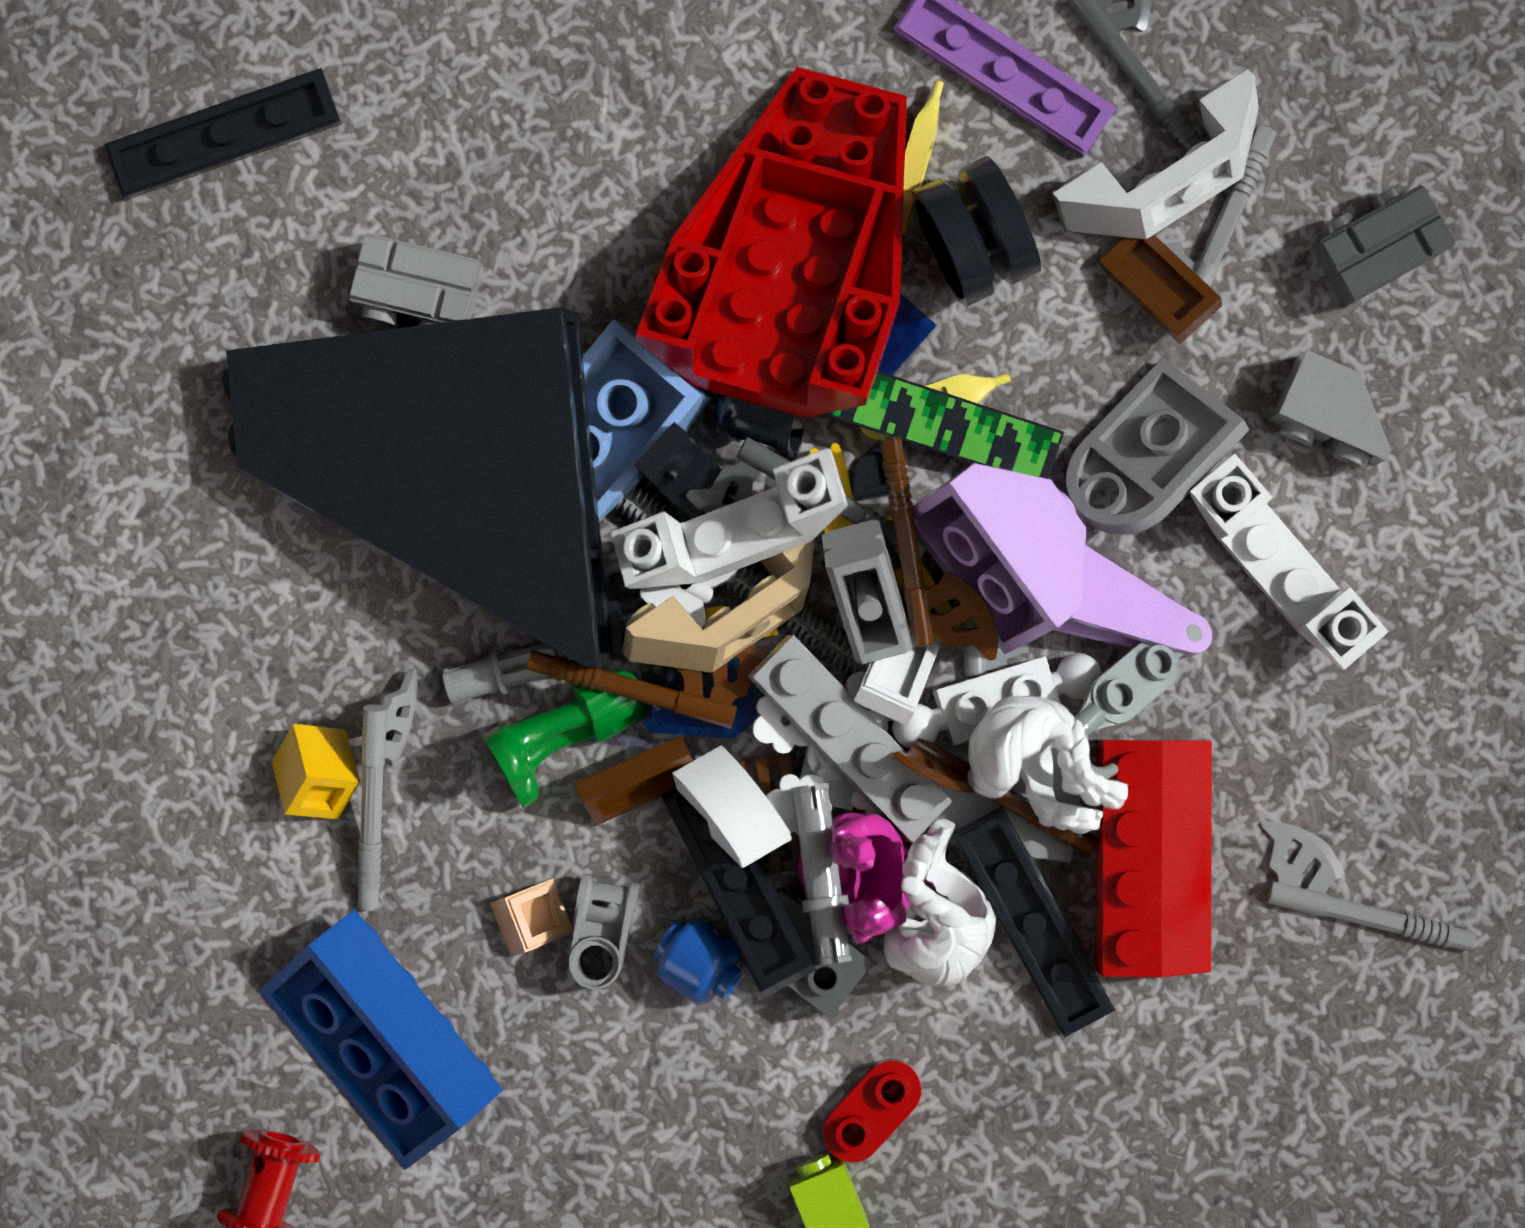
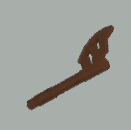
(918, 599)
(689, 703)
(952, 772)

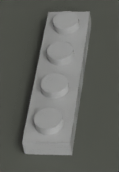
(848, 737)

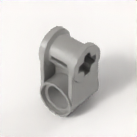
(602, 926)

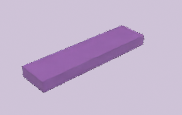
(1006, 71)

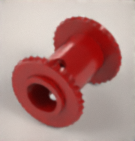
(268, 1179)

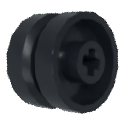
(976, 231)

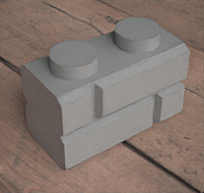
(413, 283)
(866, 592)

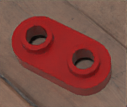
(871, 1110)

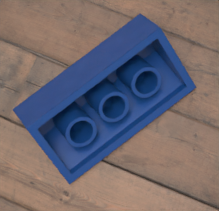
(380, 1039)

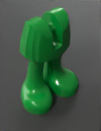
(528, 742)

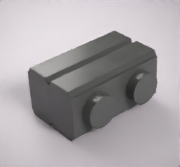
(1382, 244)

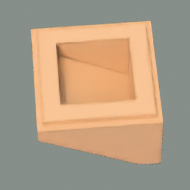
(532, 917)

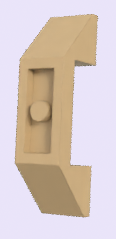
(673, 638)

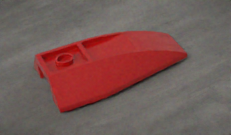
(791, 254)

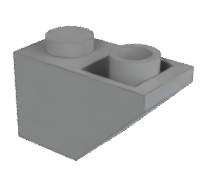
(1331, 402)

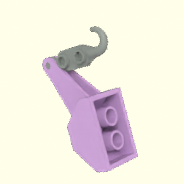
(1031, 566)

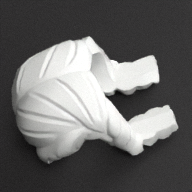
(1017, 741)
(955, 931)

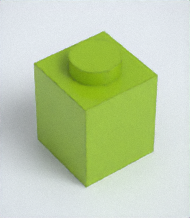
(827, 1194)

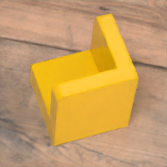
(315, 771)

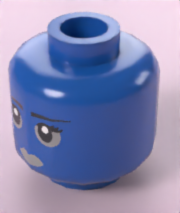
(698, 961)

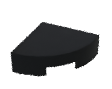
(868, 477)

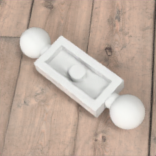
(966, 703)

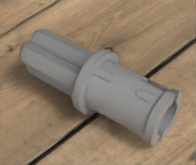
(492, 673)

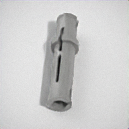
(821, 875)

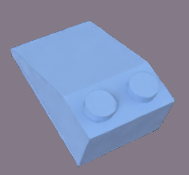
(629, 408)

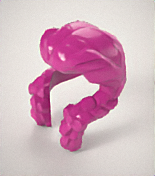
(869, 873)

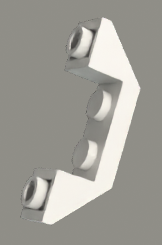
(1099, 204)
(737, 535)
(1281, 566)

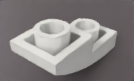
(733, 805)

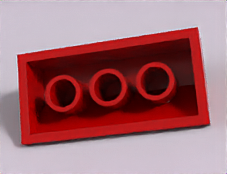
(1155, 860)

